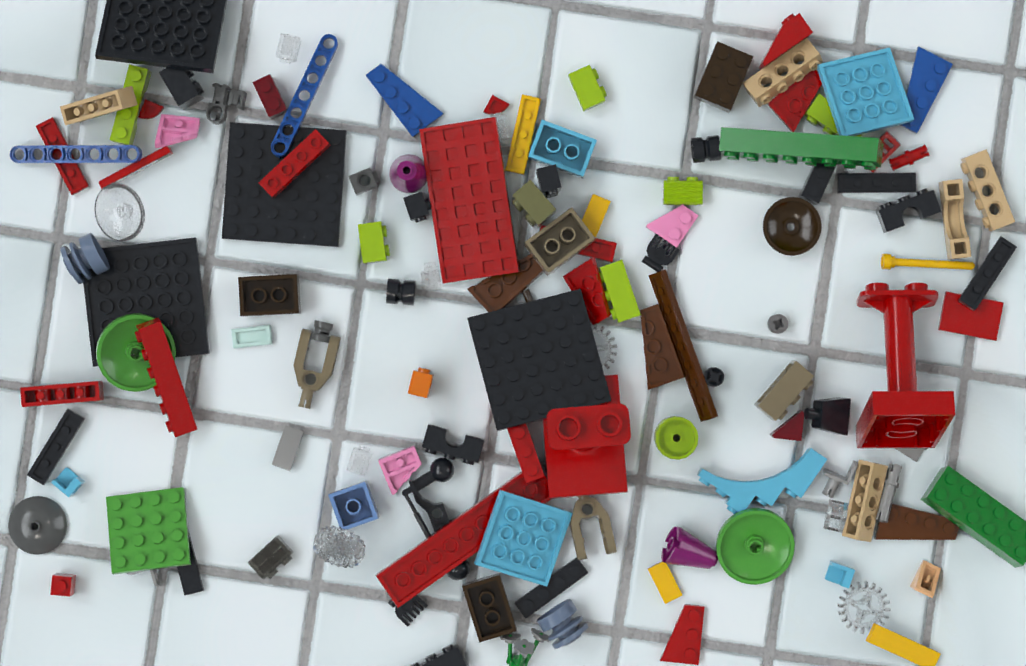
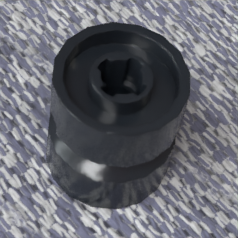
(705, 149)
(400, 292)

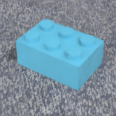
(562, 147)

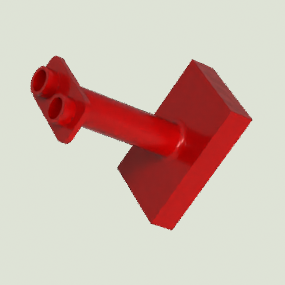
(902, 414)
(587, 447)

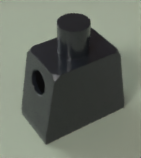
(830, 415)

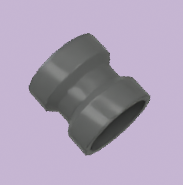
(321, 331)

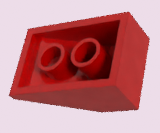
(792, 32)

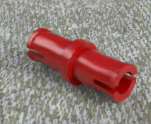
(908, 157)

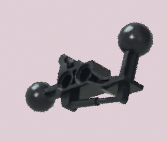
(441, 471)

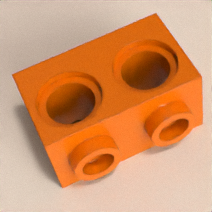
(421, 382)

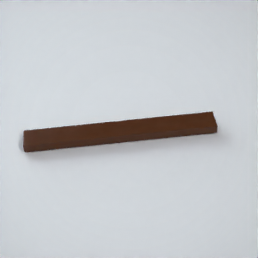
(683, 345)

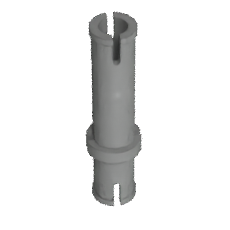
(891, 484)

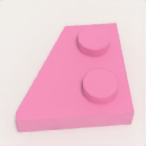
(176, 129)
(673, 225)
(399, 467)

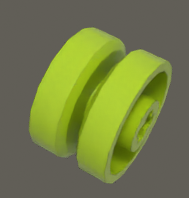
(664, 437)

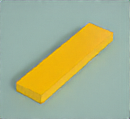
(523, 134)
(902, 646)

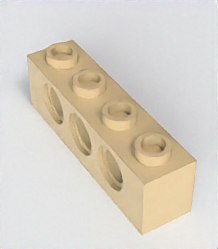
(787, 62)
(98, 105)
(1004, 215)
(865, 500)

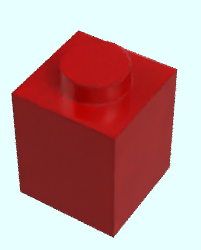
(63, 584)

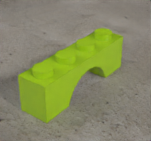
(126, 119)

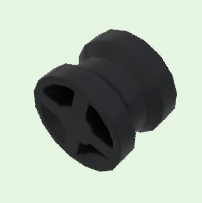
(716, 378)

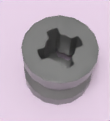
(775, 325)

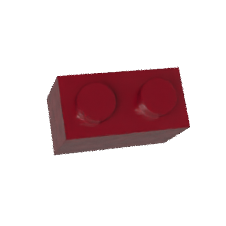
(270, 96)

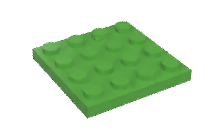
(148, 530)

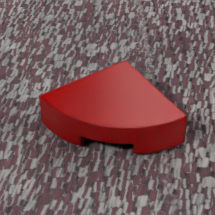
(495, 105)
(150, 110)

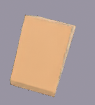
(926, 579)

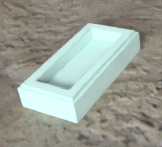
(252, 336)

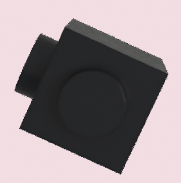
(417, 207)

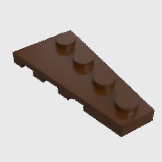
(501, 290)
(659, 351)
(914, 524)

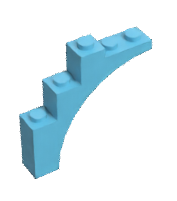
(741, 493)

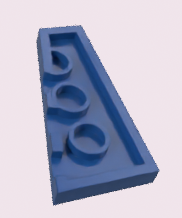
(925, 82)
(404, 101)

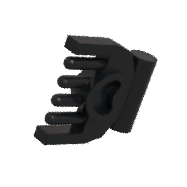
(657, 256)
(408, 607)

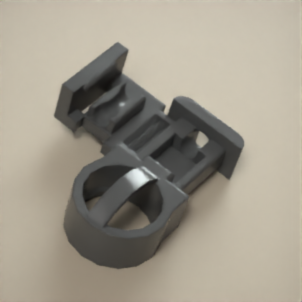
(224, 98)

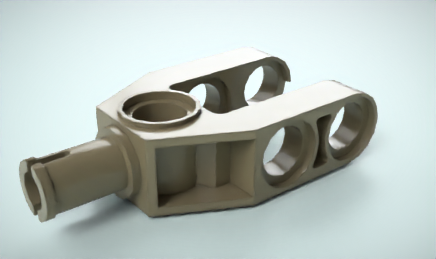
(321, 378)
(604, 522)

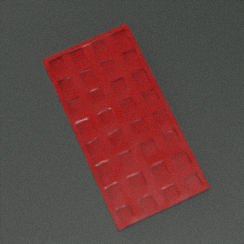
(469, 200)

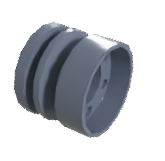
(82, 259)
(562, 624)

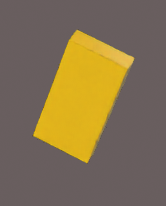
(595, 213)
(664, 582)

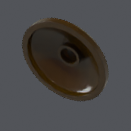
(805, 222)

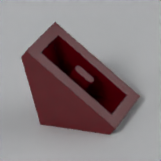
(790, 429)

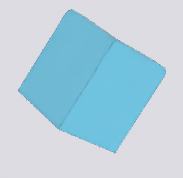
(68, 482)
(839, 574)

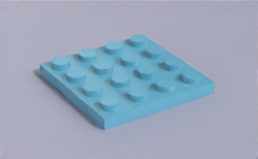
(865, 93)
(523, 538)

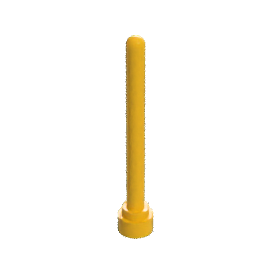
(889, 262)

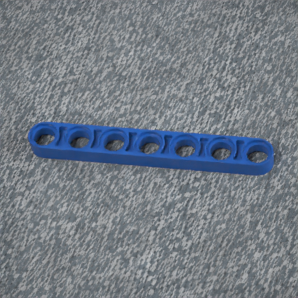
(304, 85)
(84, 151)

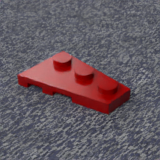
(589, 281)

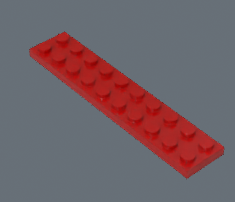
(450, 544)

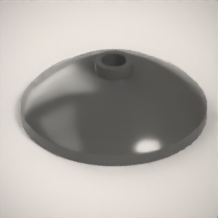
(50, 522)

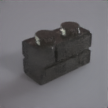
(271, 557)

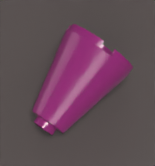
(408, 182)
(687, 550)

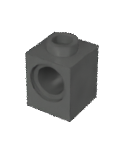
(355, 181)

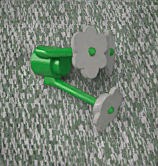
(522, 646)

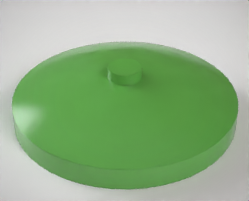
(121, 356)
(755, 546)

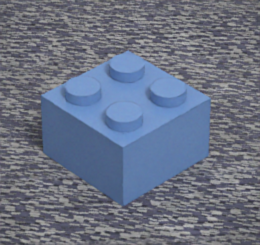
(354, 505)

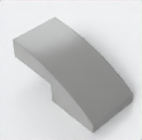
(287, 448)

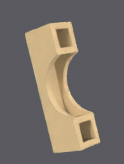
(953, 220)

